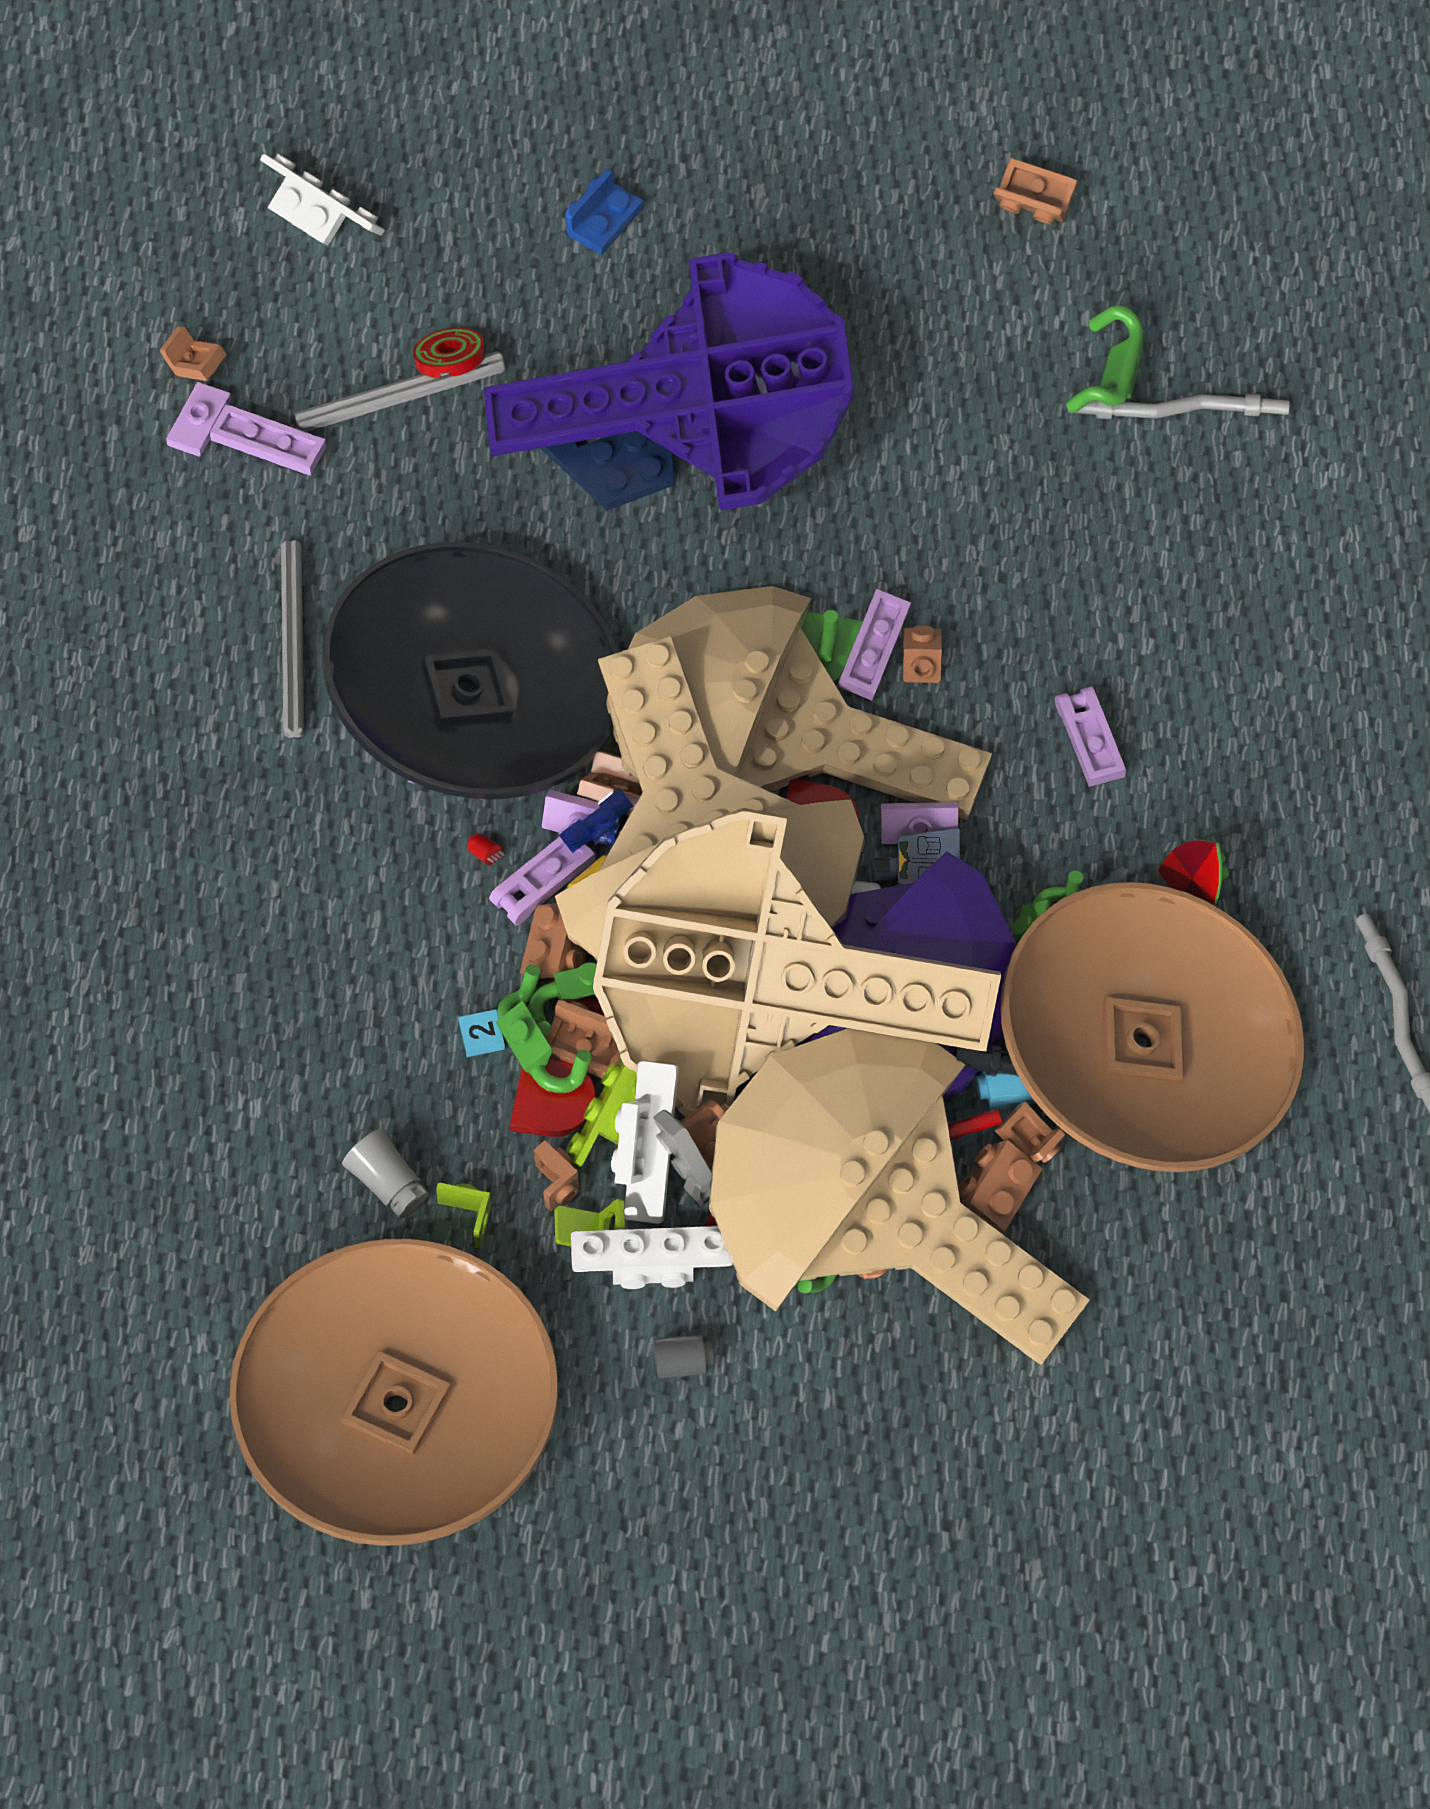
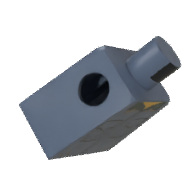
(916, 855)

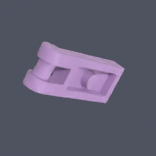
(1090, 736)
(540, 879)

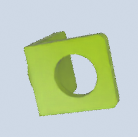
(469, 1198)
(571, 1219)

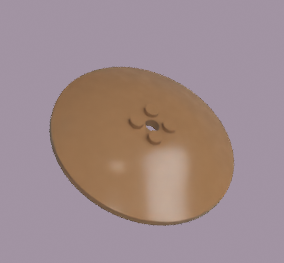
(1189, 981)
(383, 1326)

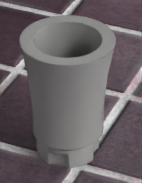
(386, 1173)

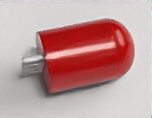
(484, 848)

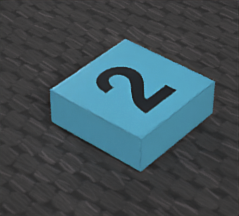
(481, 1033)

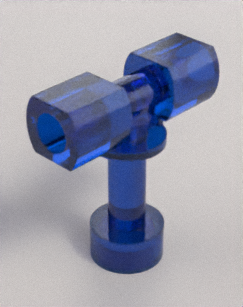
(599, 824)

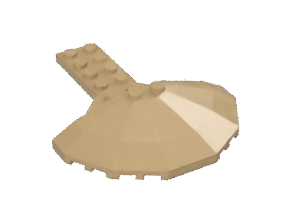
(780, 715)
(687, 789)
(727, 960)
(850, 1170)

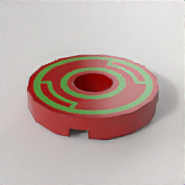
(449, 351)

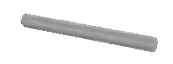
(392, 395)
(292, 639)

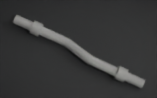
(1250, 405)
(1379, 952)

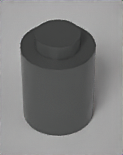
(682, 1356)

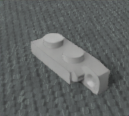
(687, 1159)

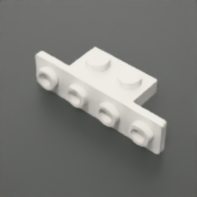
(312, 208)
(640, 1157)
(649, 1254)

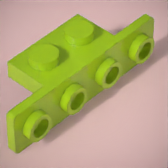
(602, 1112)

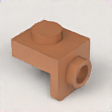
(191, 357)
(922, 654)
(1030, 1133)
(558, 1168)

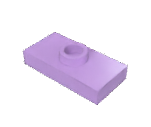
(197, 418)
(563, 809)
(916, 818)

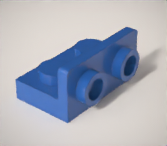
(601, 213)

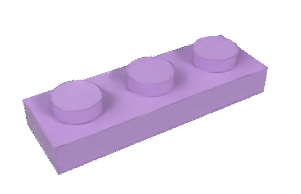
(268, 439)
(874, 644)

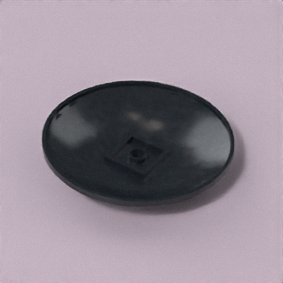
(478, 618)

